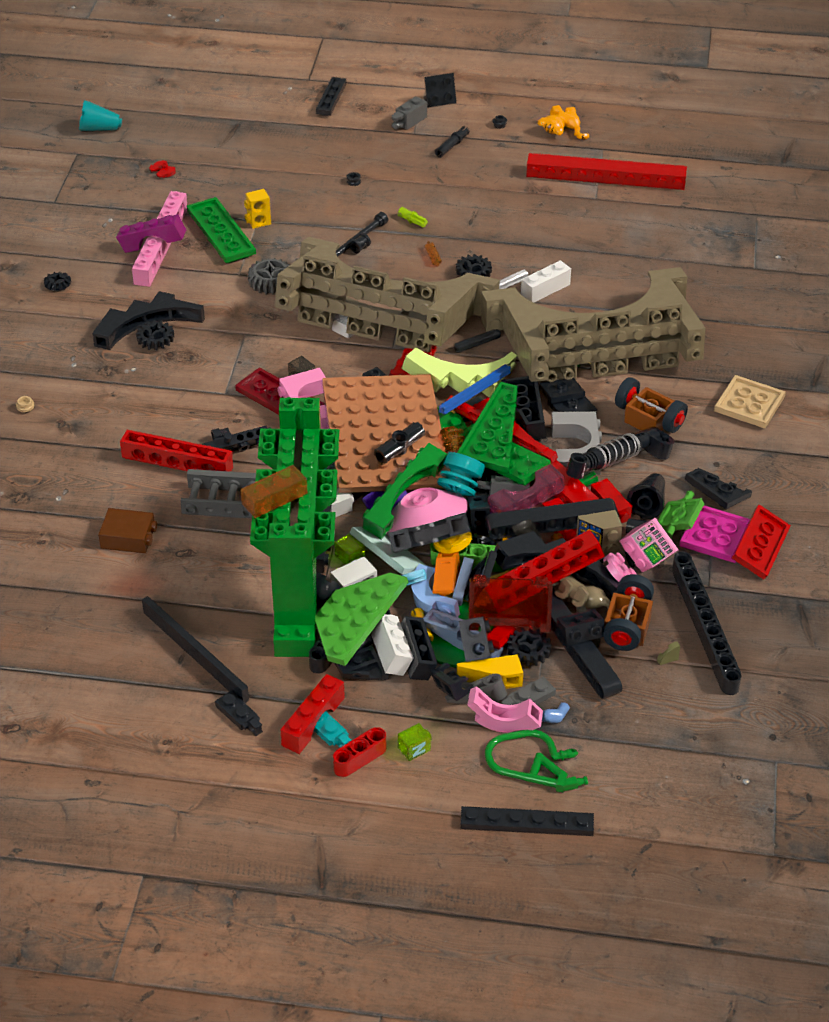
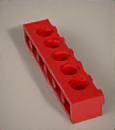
(174, 452)
(561, 560)

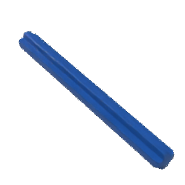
(474, 389)

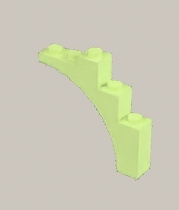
(455, 375)

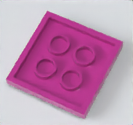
(715, 533)

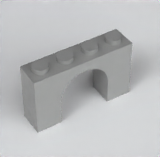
(576, 425)

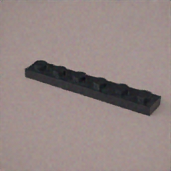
(527, 821)

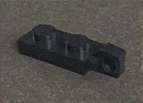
(239, 713)

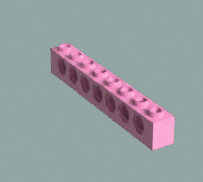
(155, 247)

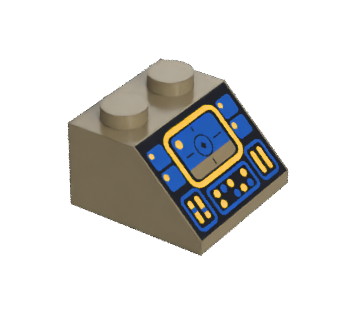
(605, 527)

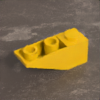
(507, 666)

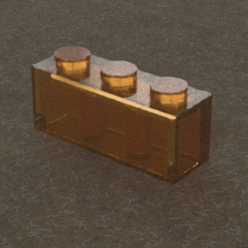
(274, 491)

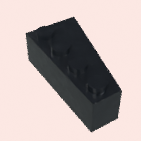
(529, 407)

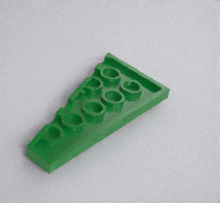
(493, 431)

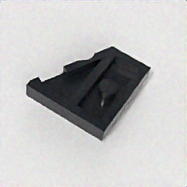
(363, 665)

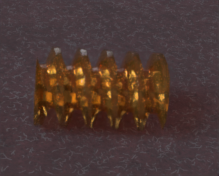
(452, 439)

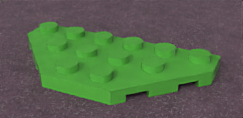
(354, 613)

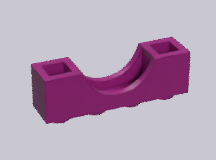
(168, 228)

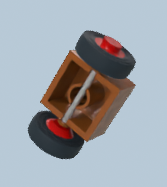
(649, 407)
(629, 613)

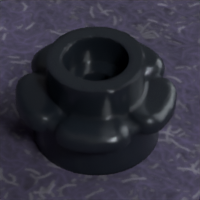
(499, 122)

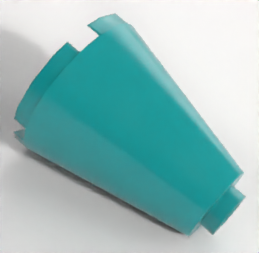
(98, 118)

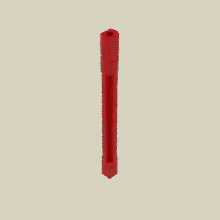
(518, 438)

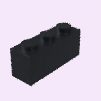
(421, 648)

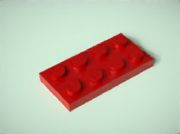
(761, 542)

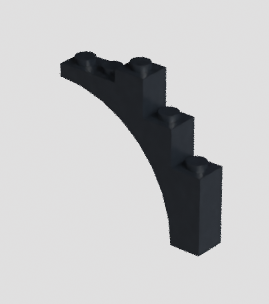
(163, 307)
(523, 548)

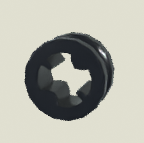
(353, 179)

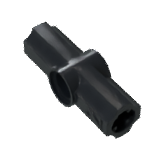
(399, 442)

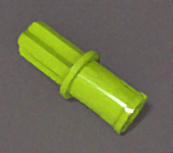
(412, 217)

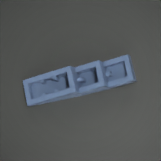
(448, 629)

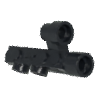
(239, 441)

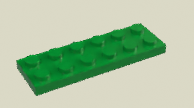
(221, 230)
(522, 463)

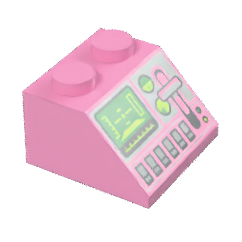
(648, 544)

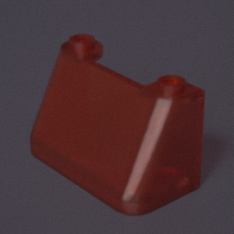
(511, 602)

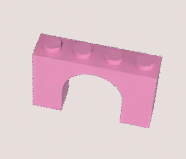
(304, 386)

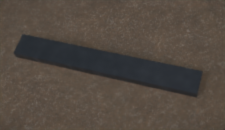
(195, 649)

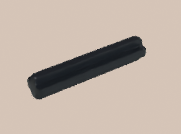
(477, 340)

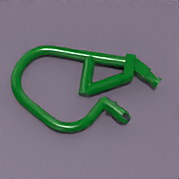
(561, 784)

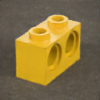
(258, 208)

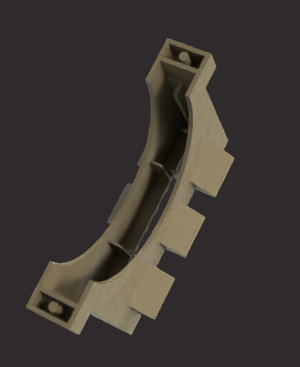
(323, 283)
(556, 341)

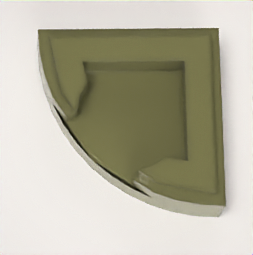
(670, 654)

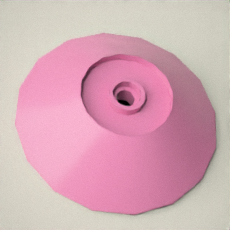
(425, 507)

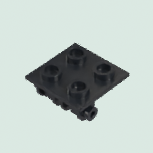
(440, 90)

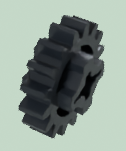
(474, 265)
(155, 335)
(529, 646)

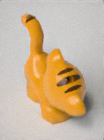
(558, 119)

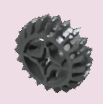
(264, 273)

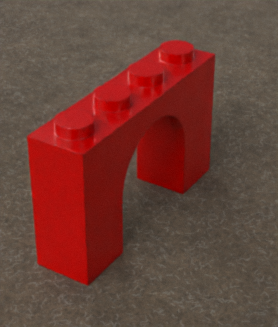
(602, 490)

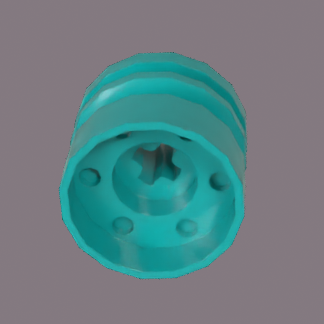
(461, 473)

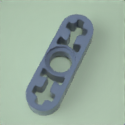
(463, 579)

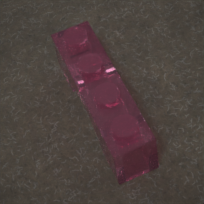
(547, 484)

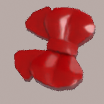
(165, 170)

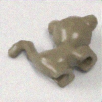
(581, 595)

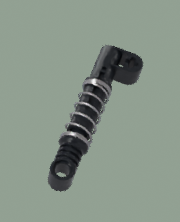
(631, 444)

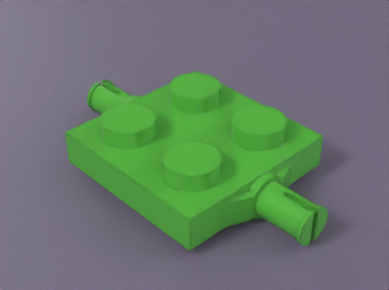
(680, 513)

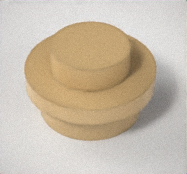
(25, 404)

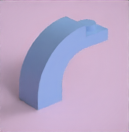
(425, 598)

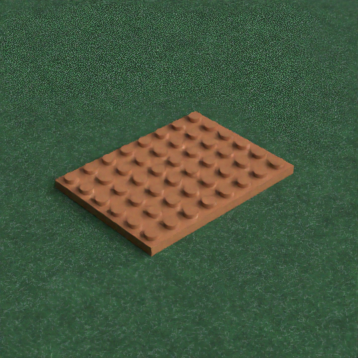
(367, 415)

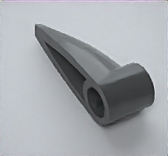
(491, 685)

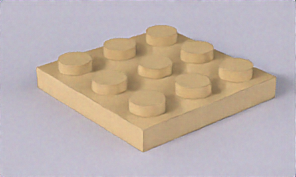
(750, 401)

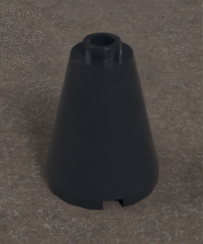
(648, 497)

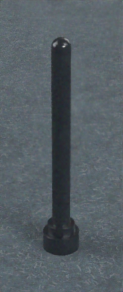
(379, 220)

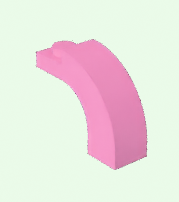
(504, 717)

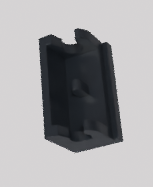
(451, 683)

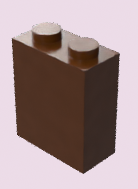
(127, 530)

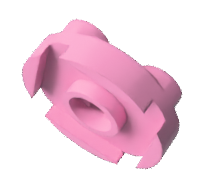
(617, 566)

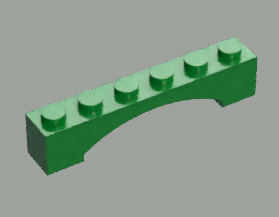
(427, 463)

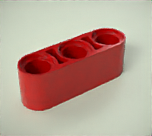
(359, 752)

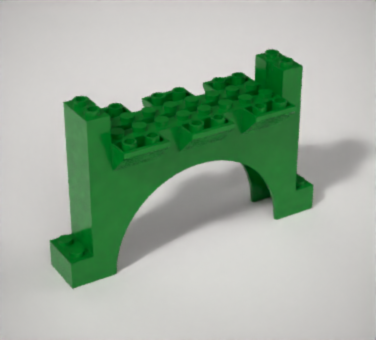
(295, 547)

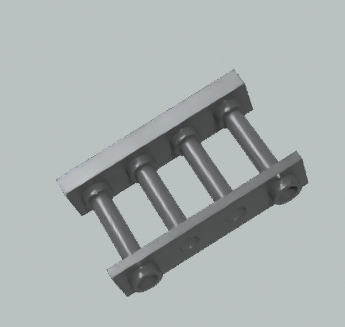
(216, 481)

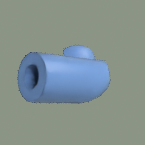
(555, 715)

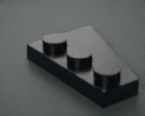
(722, 493)

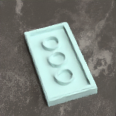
(403, 561)

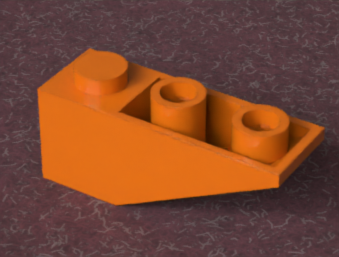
(446, 573)

